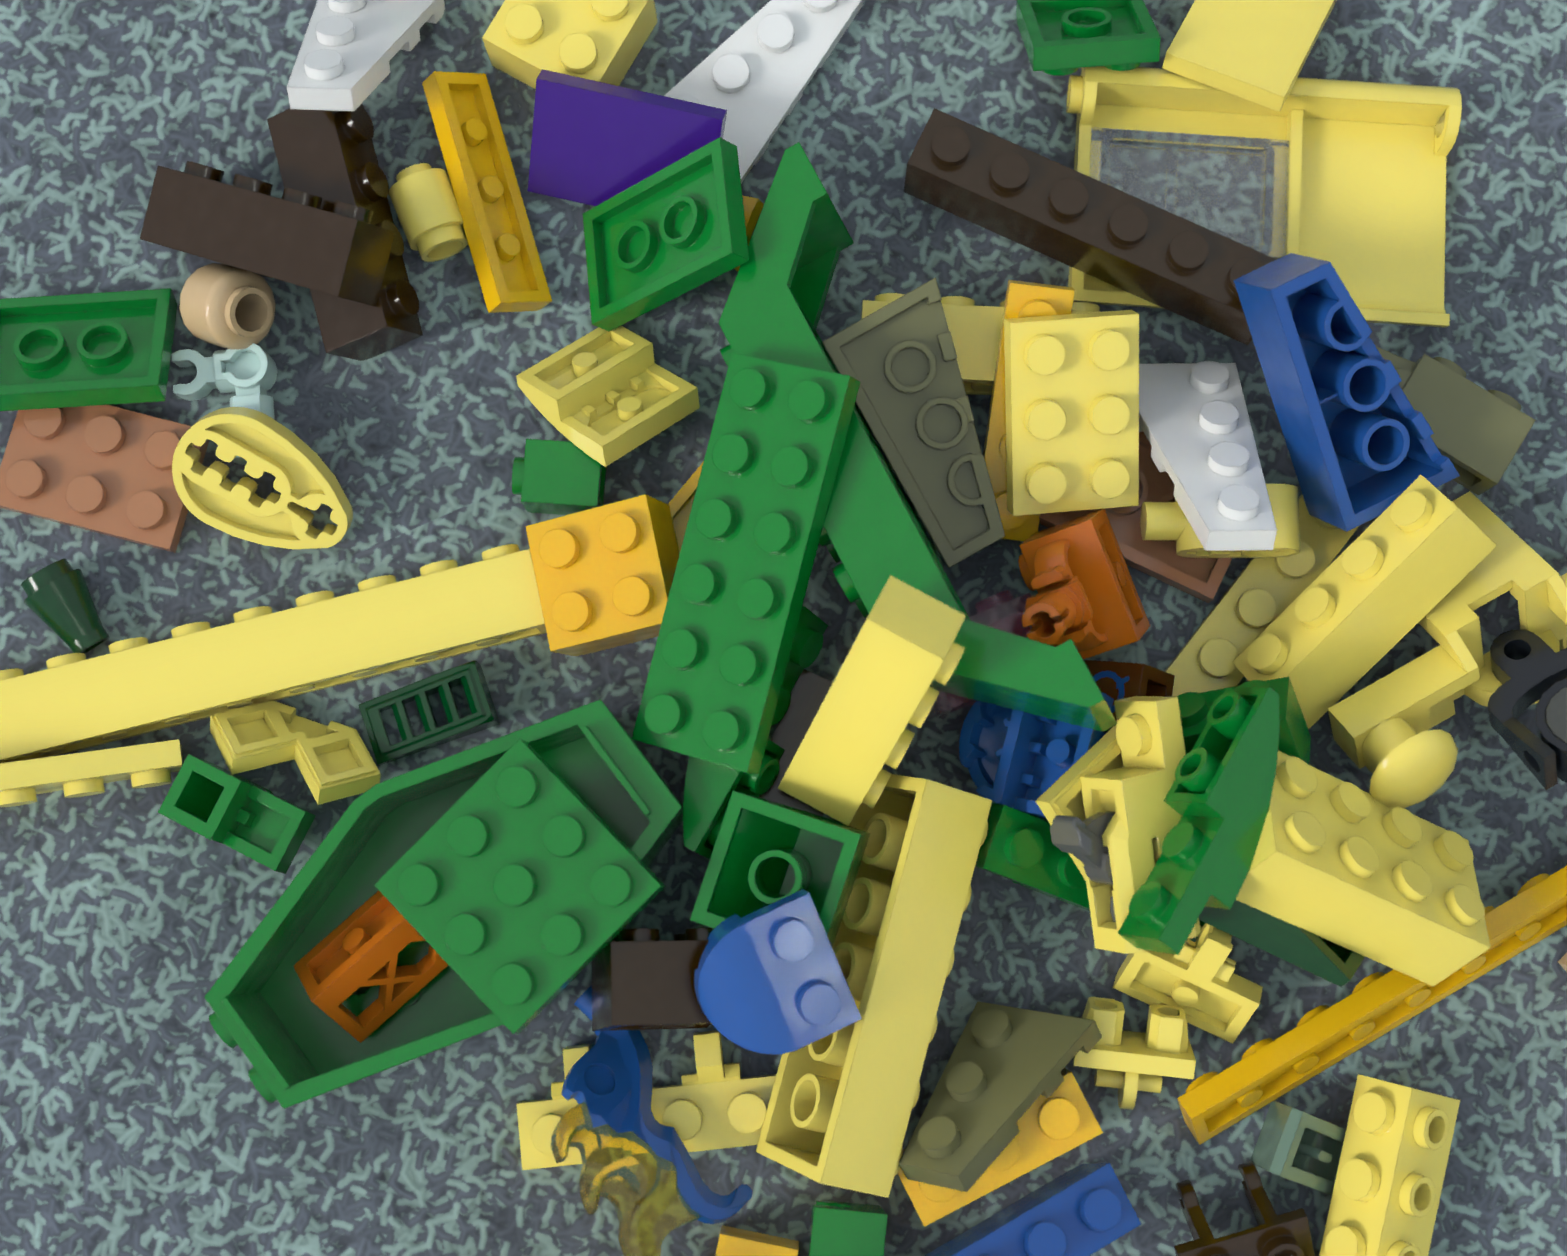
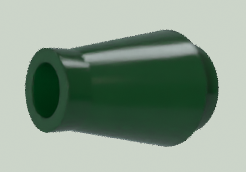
(65, 605)

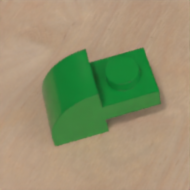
(236, 813)

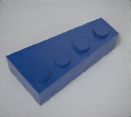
(1335, 394)

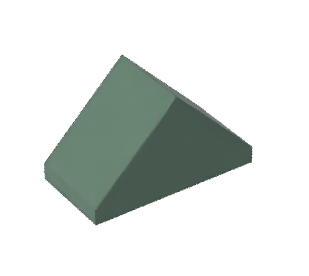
(1299, 1147)

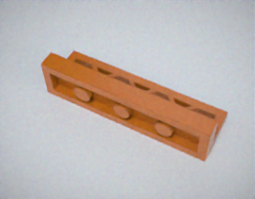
(363, 955)

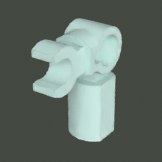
(243, 371)

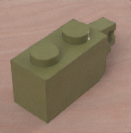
(1469, 424)

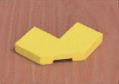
(271, 733)

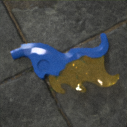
(627, 1151)

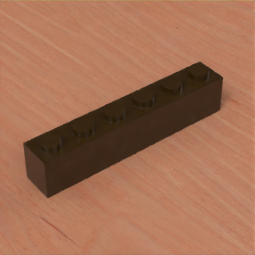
(1082, 223)

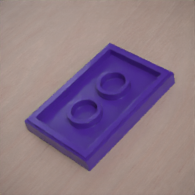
(608, 137)

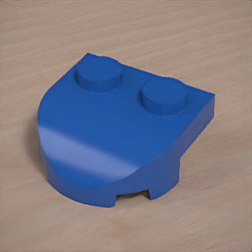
(1020, 753)
(774, 979)

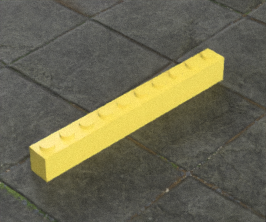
(269, 654)

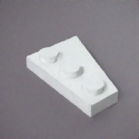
(351, 49)

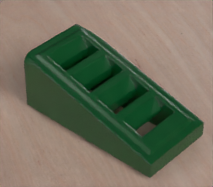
(478, 697)

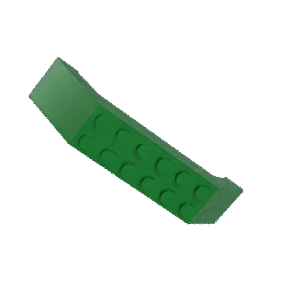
(868, 518)

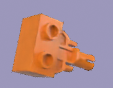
(1080, 587)

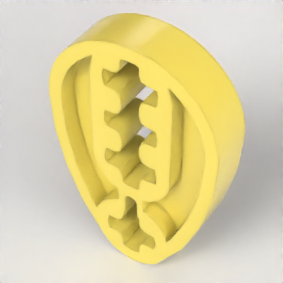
(234, 507)

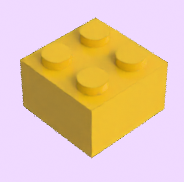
(604, 574)

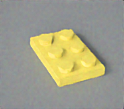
(1072, 412)

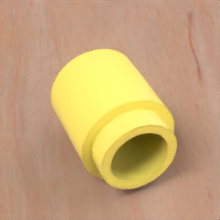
(428, 212)

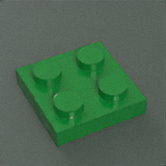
(1087, 33)

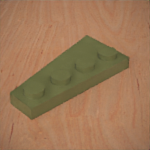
(922, 418)

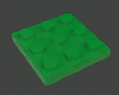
(519, 886)

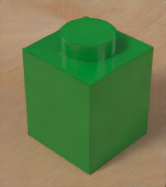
(557, 478)

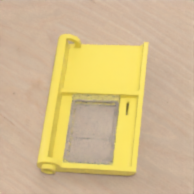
(1330, 177)

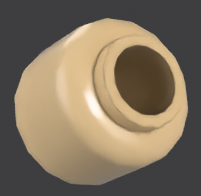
(227, 306)

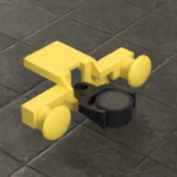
(1391, 718)

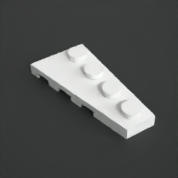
(766, 69)
(1208, 449)

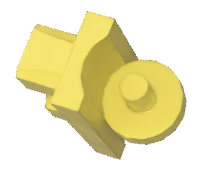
(1137, 1059)

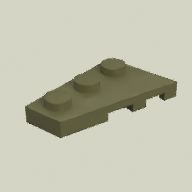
(987, 1086)

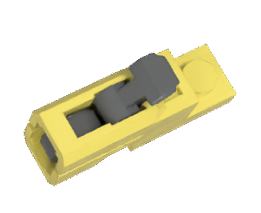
(1126, 815)

